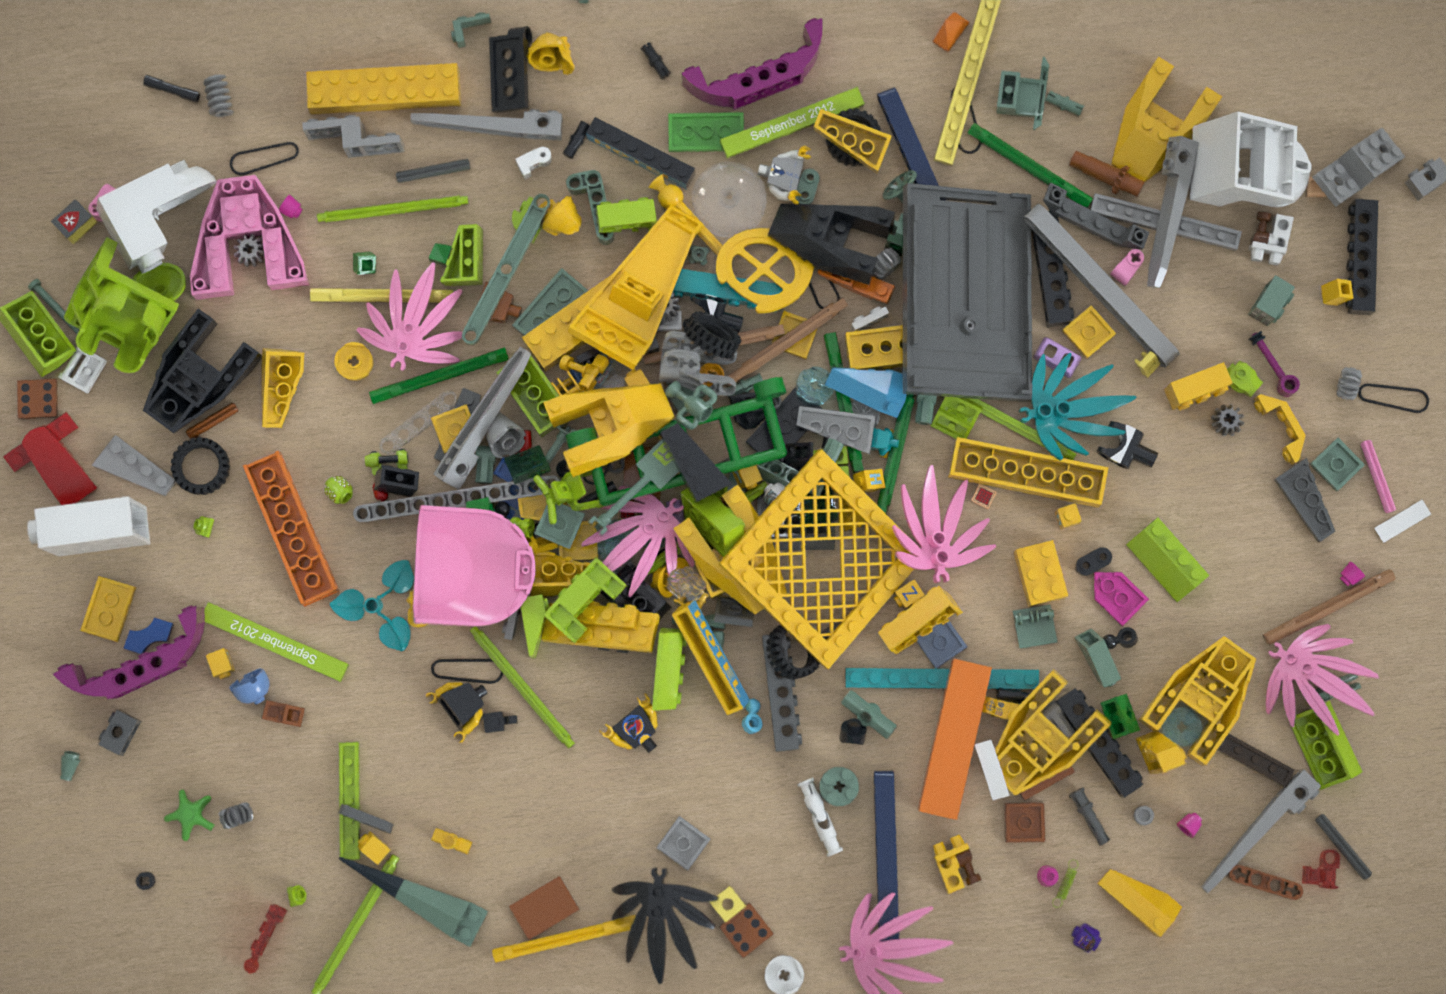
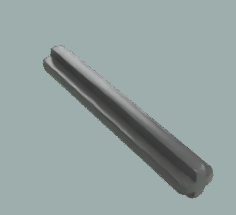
(433, 170)
(1343, 846)

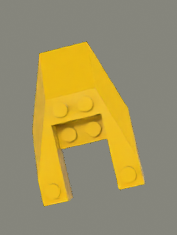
(1148, 126)
(620, 416)
(709, 559)
(1213, 687)
(1034, 747)

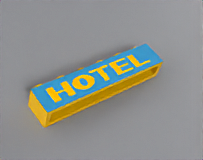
(710, 657)

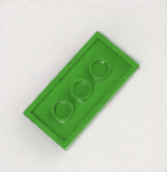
(702, 130)

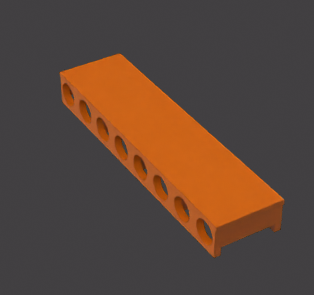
(291, 529)
(954, 739)

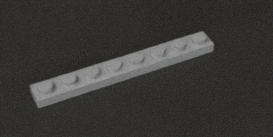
(1149, 217)

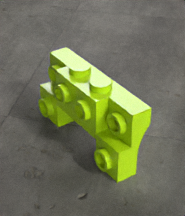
(579, 595)

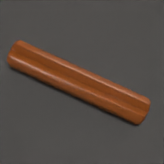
(212, 420)

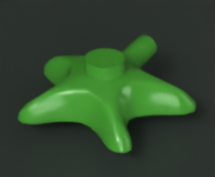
(190, 814)

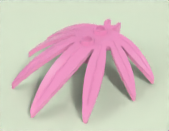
(407, 335)
(653, 525)
(935, 545)
(1303, 666)
(869, 950)

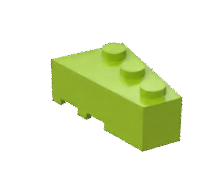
(626, 215)
(466, 258)

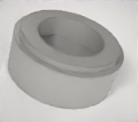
(1143, 815)

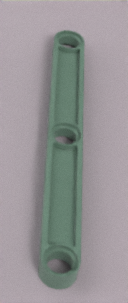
(500, 281)

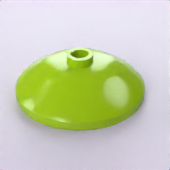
(163, 279)

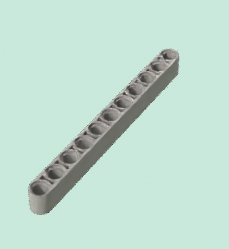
(1101, 285)
(410, 503)

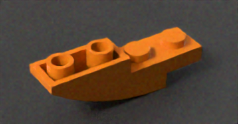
(876, 290)

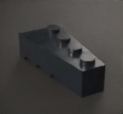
(694, 466)

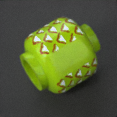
(338, 490)

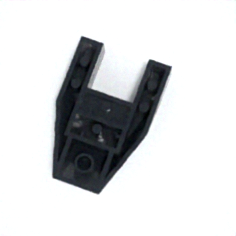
(822, 231)
(187, 383)

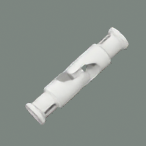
(816, 807)

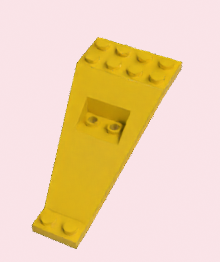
(632, 301)

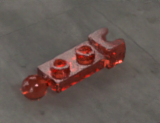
(274, 915)

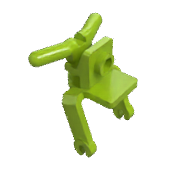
(566, 490)

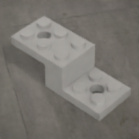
(353, 136)
(1358, 167)

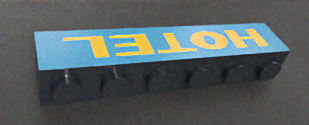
(640, 153)

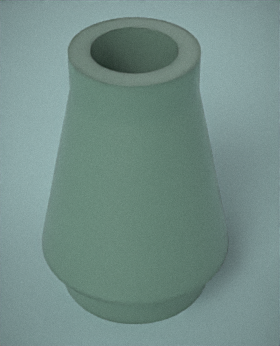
(69, 764)

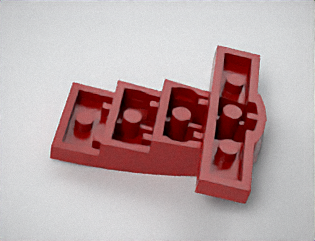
(53, 460)

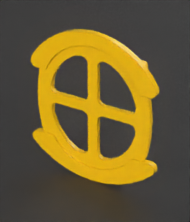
(764, 303)

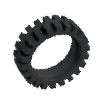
(856, 115)
(712, 334)
(183, 450)
(781, 662)

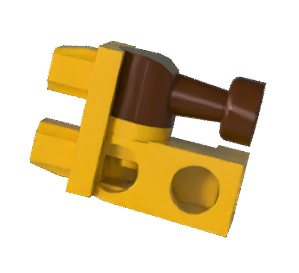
(950, 861)

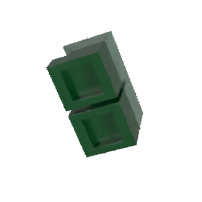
(896, 240)

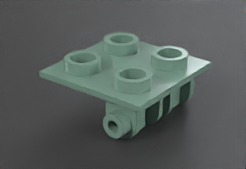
(1035, 626)

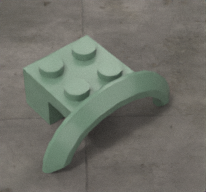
(1023, 95)

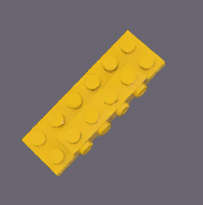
(610, 628)

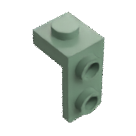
(464, 22)

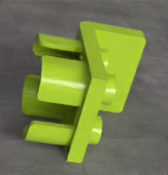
(117, 312)

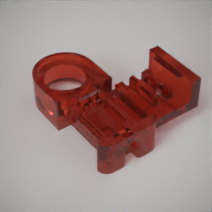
(1327, 875)

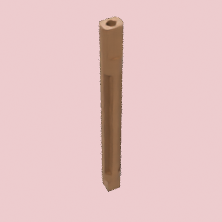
(747, 337)
(788, 339)
(1329, 606)

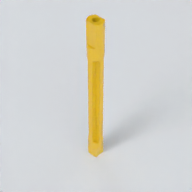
(562, 939)

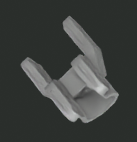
(682, 364)

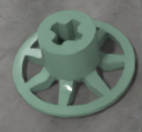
(897, 190)

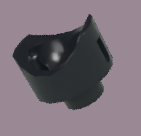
(853, 732)

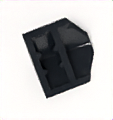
(749, 419)
(798, 454)

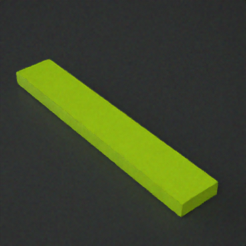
(349, 795)

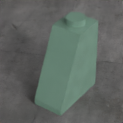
(1098, 657)

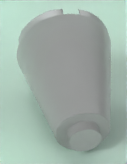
(504, 436)

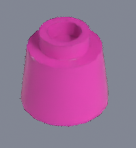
(290, 207)
(1351, 574)
(1190, 824)
(1047, 876)

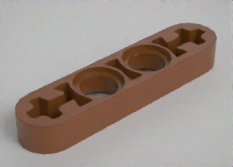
(1265, 882)

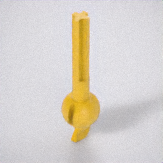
(673, 196)

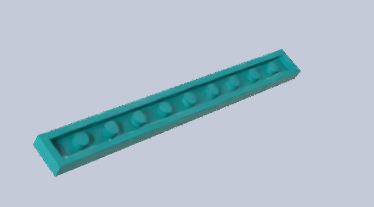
(933, 678)

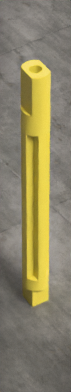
(368, 295)

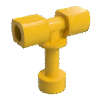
(589, 371)
(451, 841)

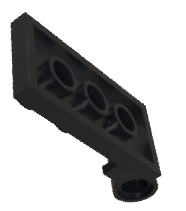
(518, 42)

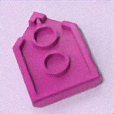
(1117, 595)

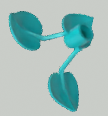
(351, 602)

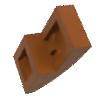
(283, 713)

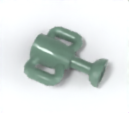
(693, 404)

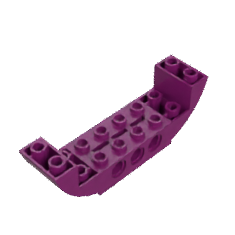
(732, 90)
(172, 656)

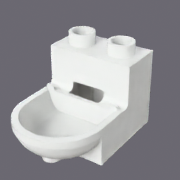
(1277, 162)
(132, 210)

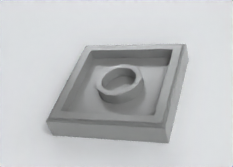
(683, 843)

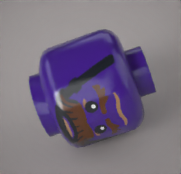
(1086, 937)

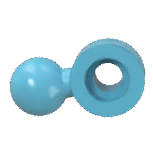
(752, 708)

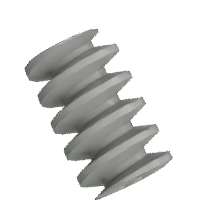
(216, 96)

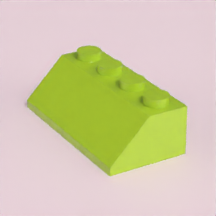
(36, 333)
(530, 393)
(713, 521)
(1167, 560)
(668, 669)
(1326, 753)

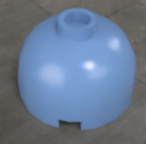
(251, 687)

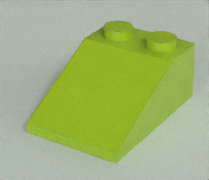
(534, 621)

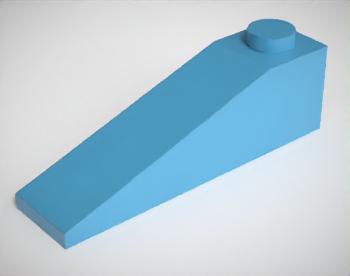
(873, 388)

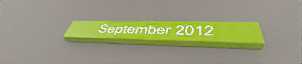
(789, 123)
(275, 642)

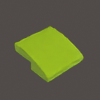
(956, 416)

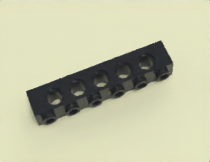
(1368, 210)
(1053, 316)
(1134, 778)

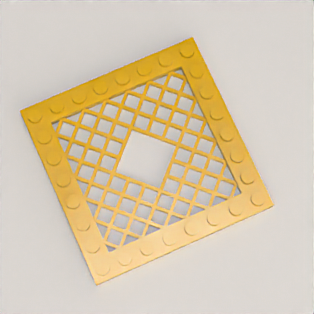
(736, 560)

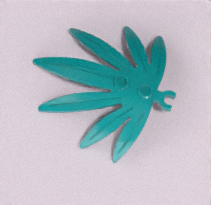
(1055, 411)

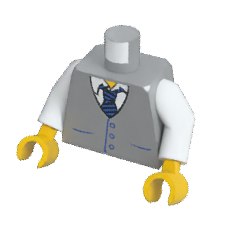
(785, 174)

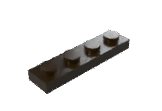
(1256, 760)

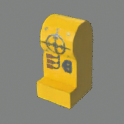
(998, 708)

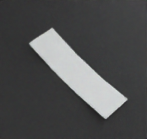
(1402, 521)
(992, 770)

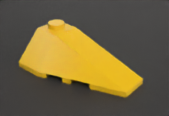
(279, 378)
(554, 573)
(1148, 905)

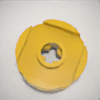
(346, 353)

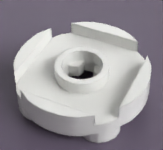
(787, 964)

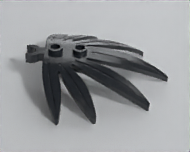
(658, 904)

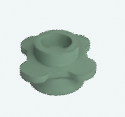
(703, 251)

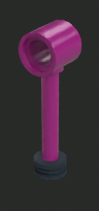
(1257, 338)

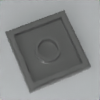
(732, 612)

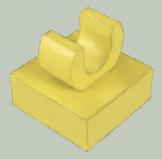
(1148, 364)

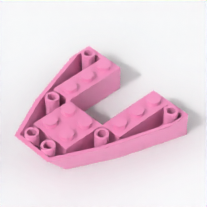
(239, 209)

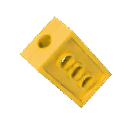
(873, 340)

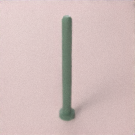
(35, 286)

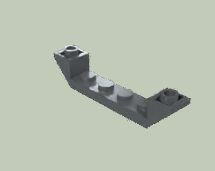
(1059, 205)

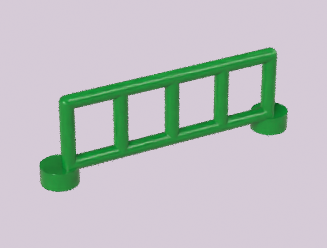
(764, 392)

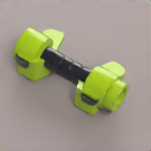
(375, 460)

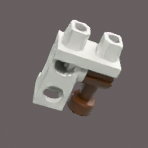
(1271, 243)

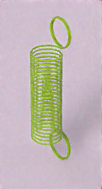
(1063, 895)

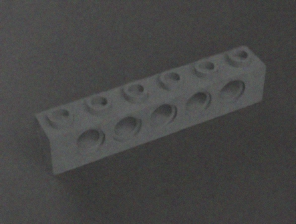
(782, 742)

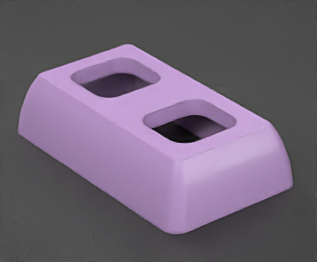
(1061, 350)

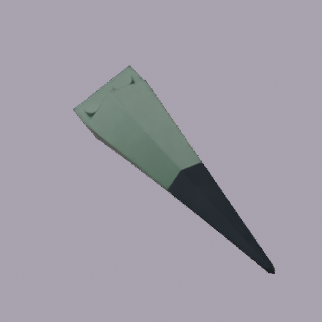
(448, 913)

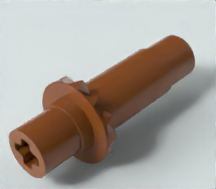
(1108, 174)

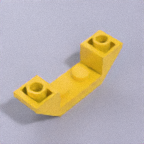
(1266, 404)

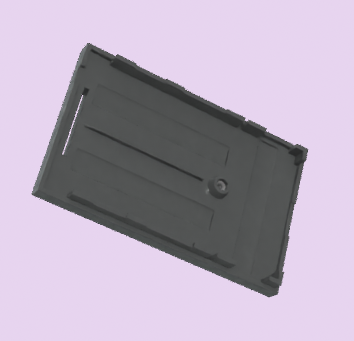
(966, 293)

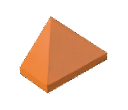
(950, 31)

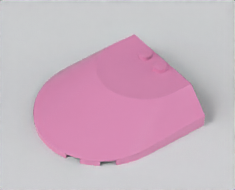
(469, 567)

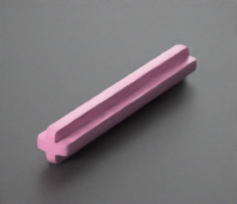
(1378, 476)

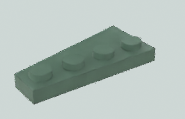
(554, 297)

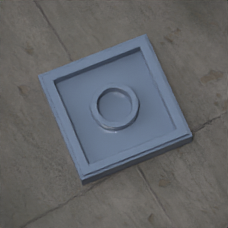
(941, 644)

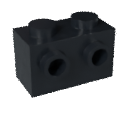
(396, 480)

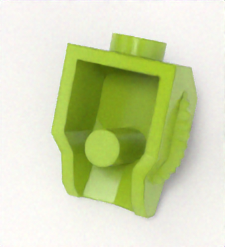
(1244, 378)

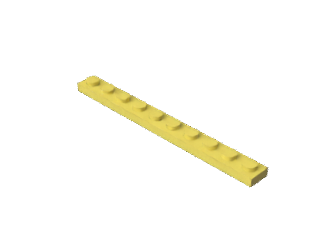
(966, 81)

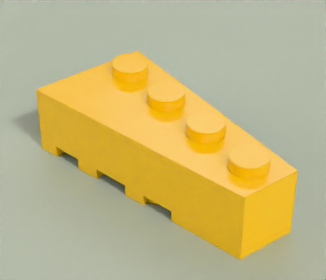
(855, 139)
(919, 619)
(1160, 752)

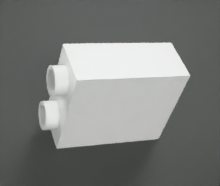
(90, 526)

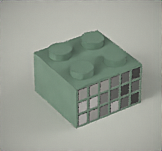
(1272, 300)

